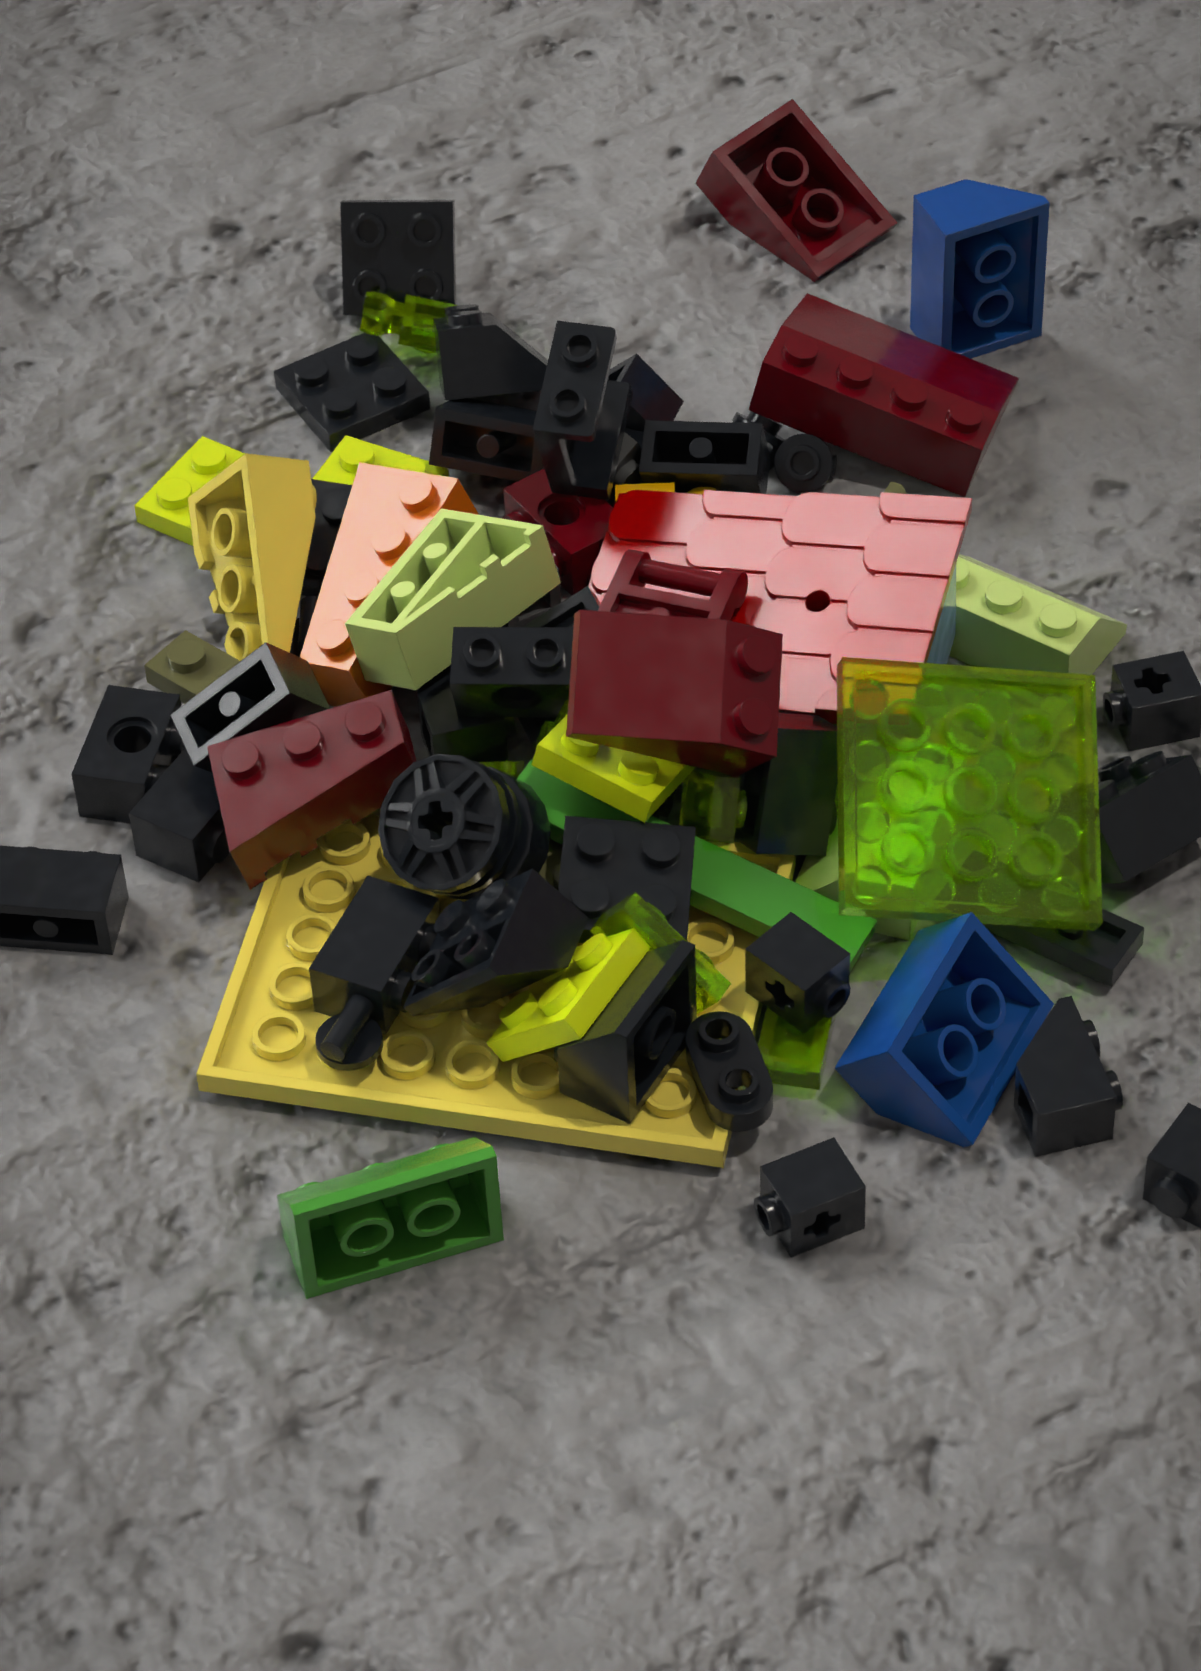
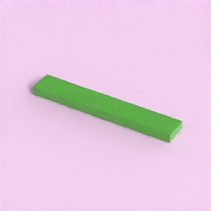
(720, 880)

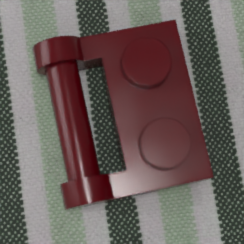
(637, 569)

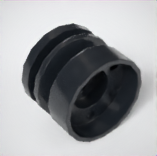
(461, 826)

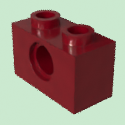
(571, 523)

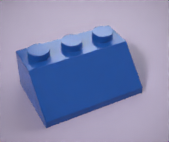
(978, 266)
(945, 1032)

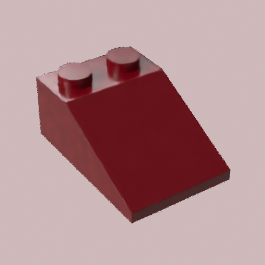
(793, 193)
(676, 688)

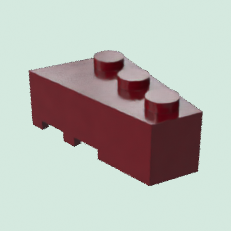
(306, 778)

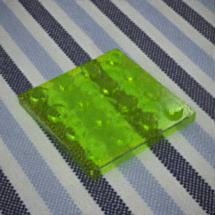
(968, 794)

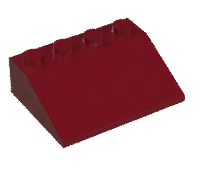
(882, 393)

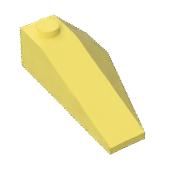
(255, 539)

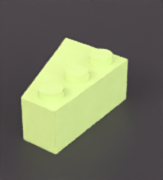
(452, 575)

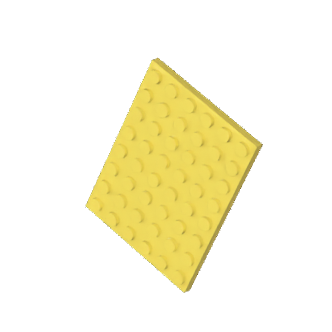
(437, 1063)

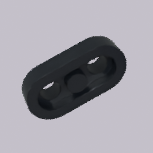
(722, 1058)

